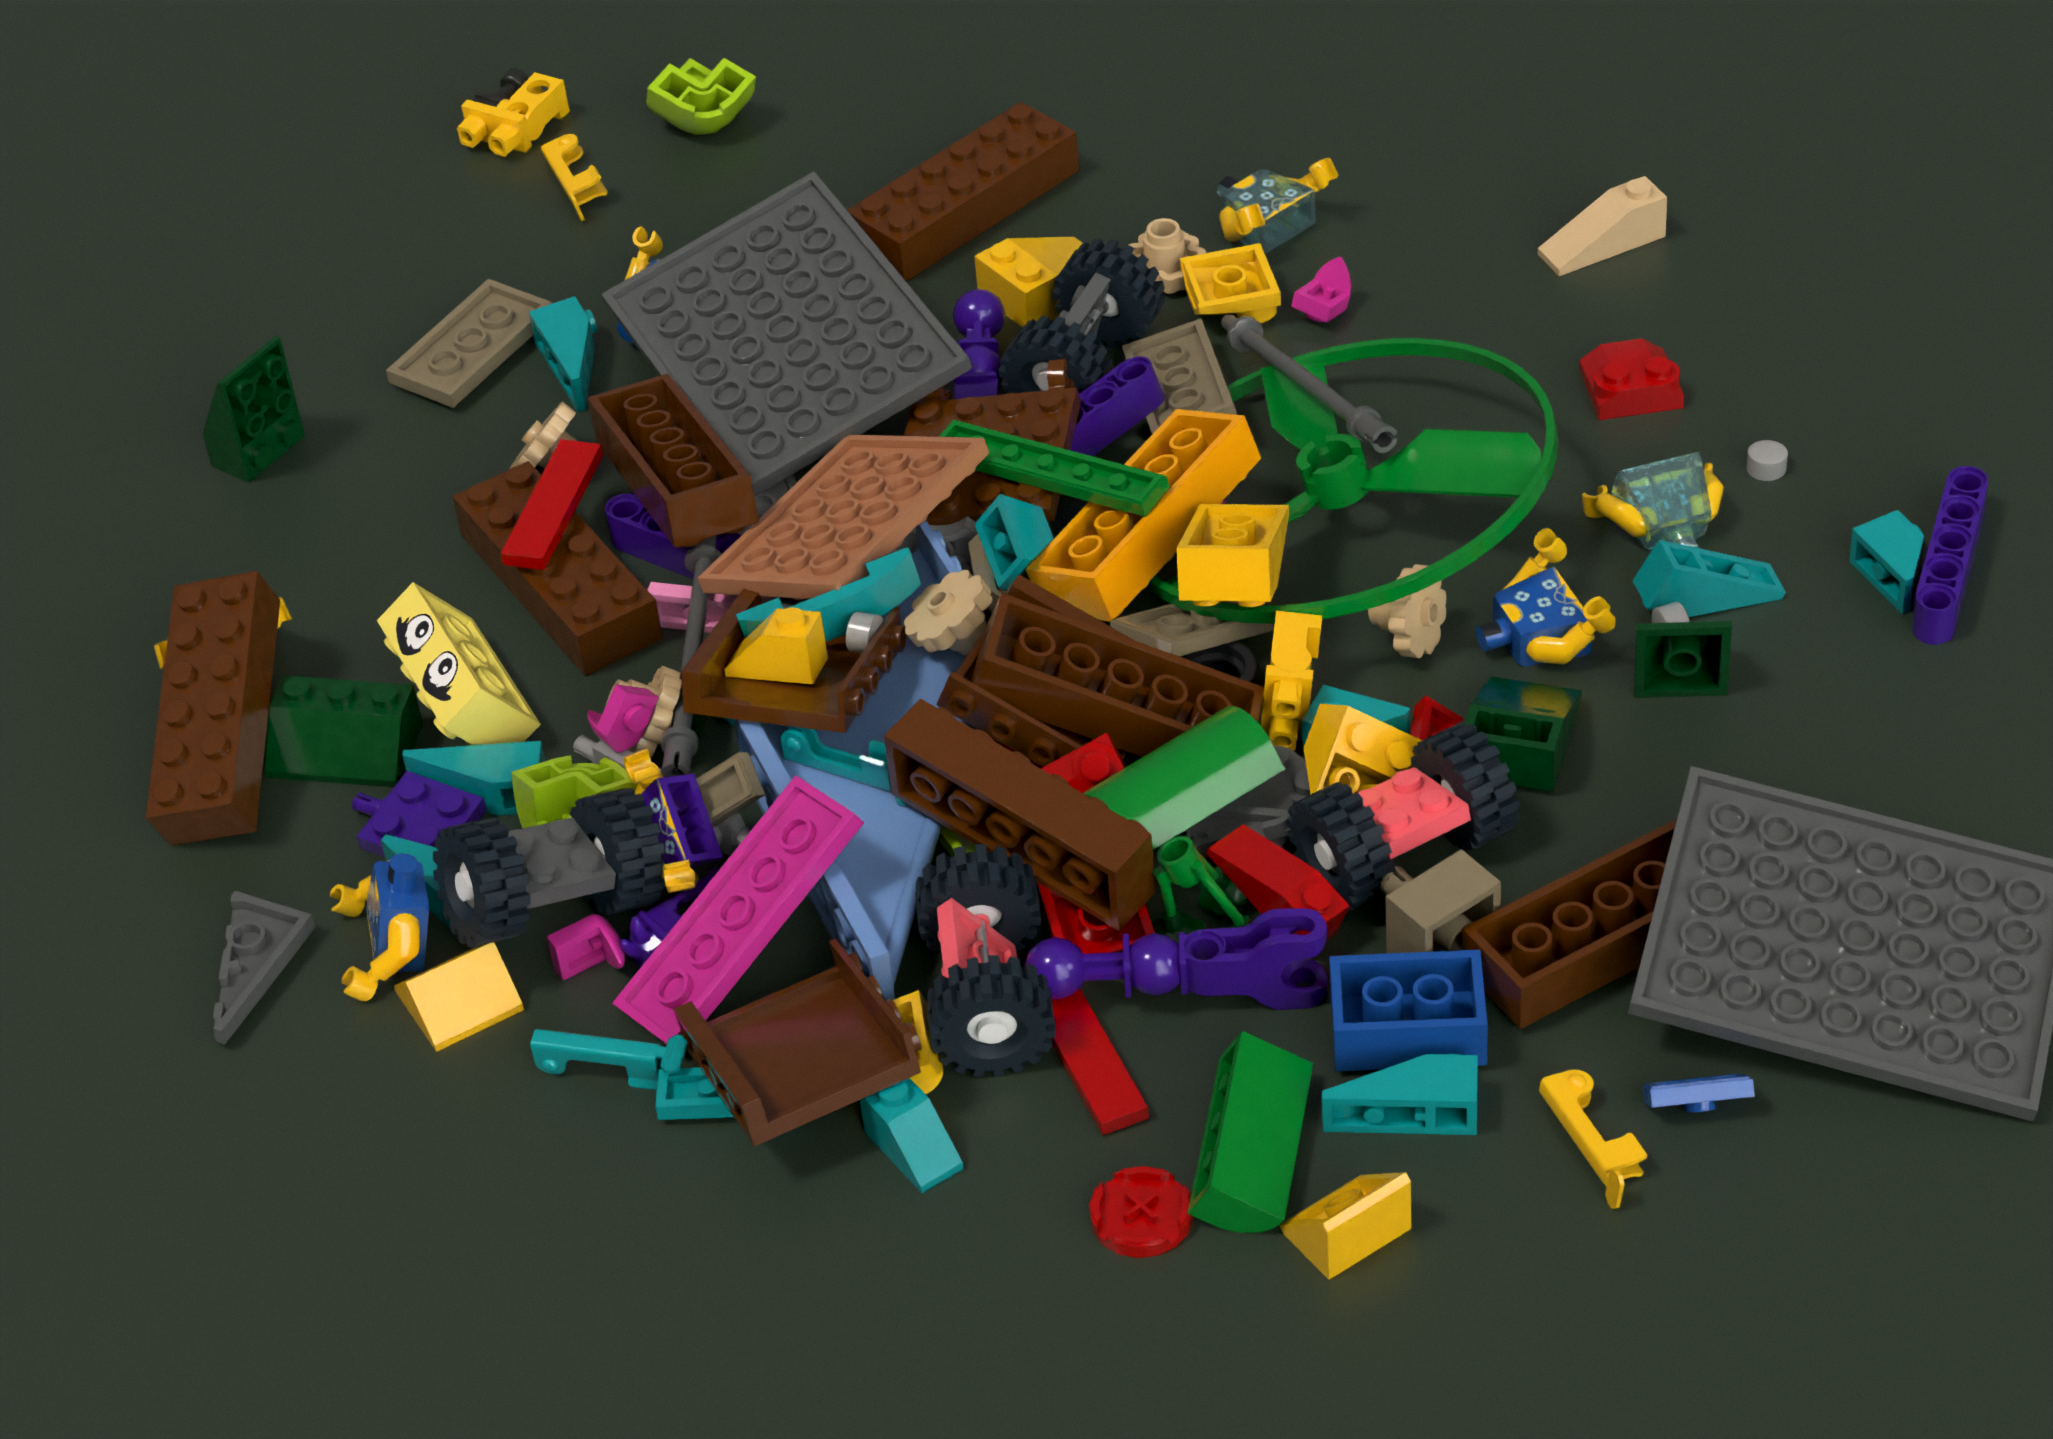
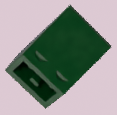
(253, 414)
(1527, 726)

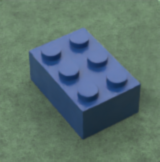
(1406, 1007)

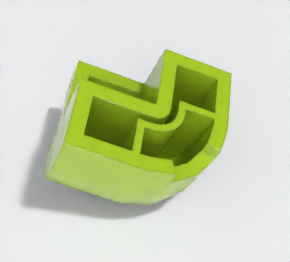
(700, 98)
(552, 787)

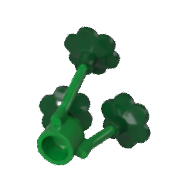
(1187, 867)

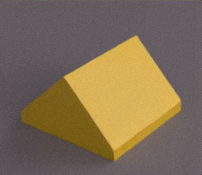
(461, 996)
(1352, 1221)

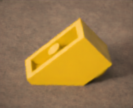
(782, 649)

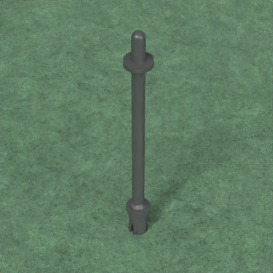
(1363, 422)
(679, 741)

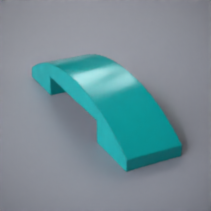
(887, 586)

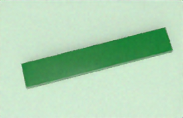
(1065, 470)

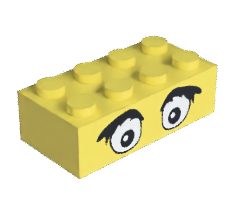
(455, 670)

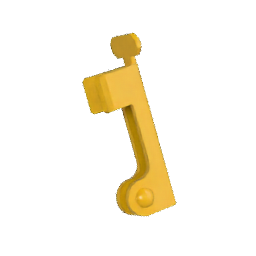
(578, 188)
(1611, 1160)

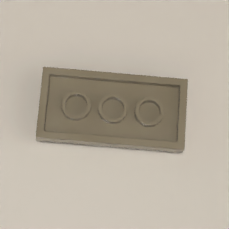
(467, 344)
(1185, 371)

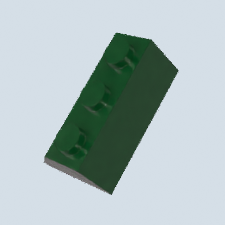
(341, 730)

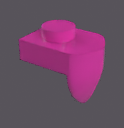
(1326, 294)
(623, 717)
(584, 946)

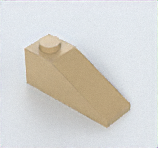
(1609, 226)

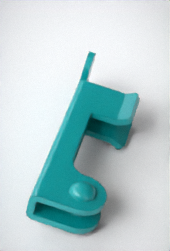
(805, 748)
(641, 1059)

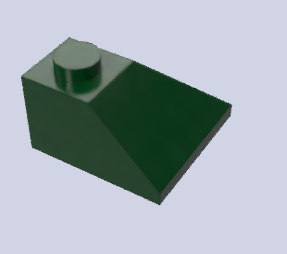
(1682, 659)

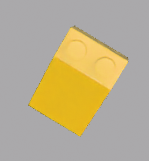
(1024, 274)
(1232, 554)

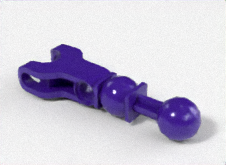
(979, 318)
(1244, 960)

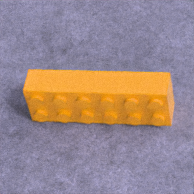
(1114, 554)

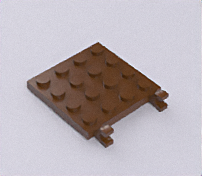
(1036, 415)

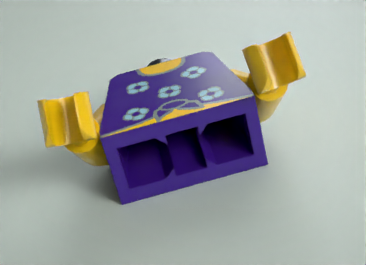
(681, 818)

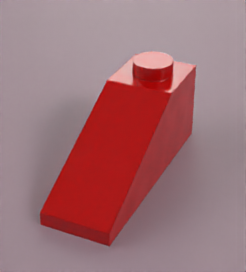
(1276, 878)

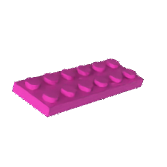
(740, 909)

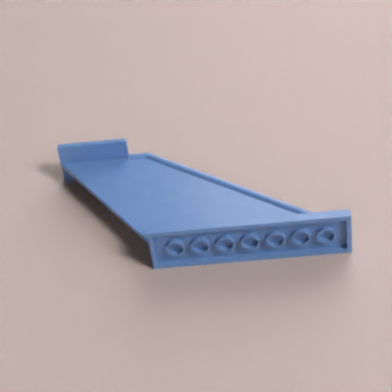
(871, 885)

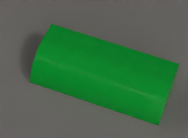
(1192, 775)
(1250, 1137)

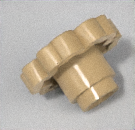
(1164, 246)
(543, 438)
(950, 613)
(1413, 619)
(667, 687)

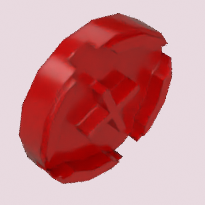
(1140, 1212)

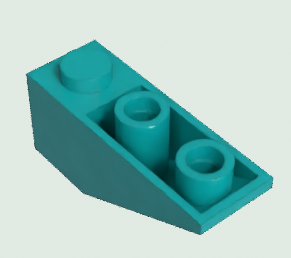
(478, 769)

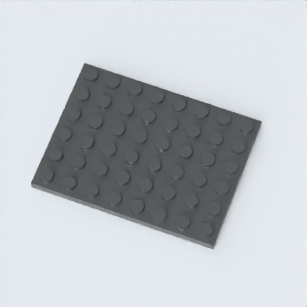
(787, 330)
(1854, 943)

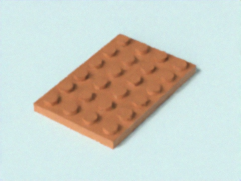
(844, 515)

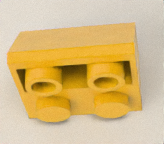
(1354, 749)

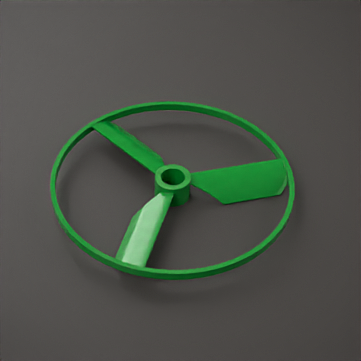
(1433, 463)

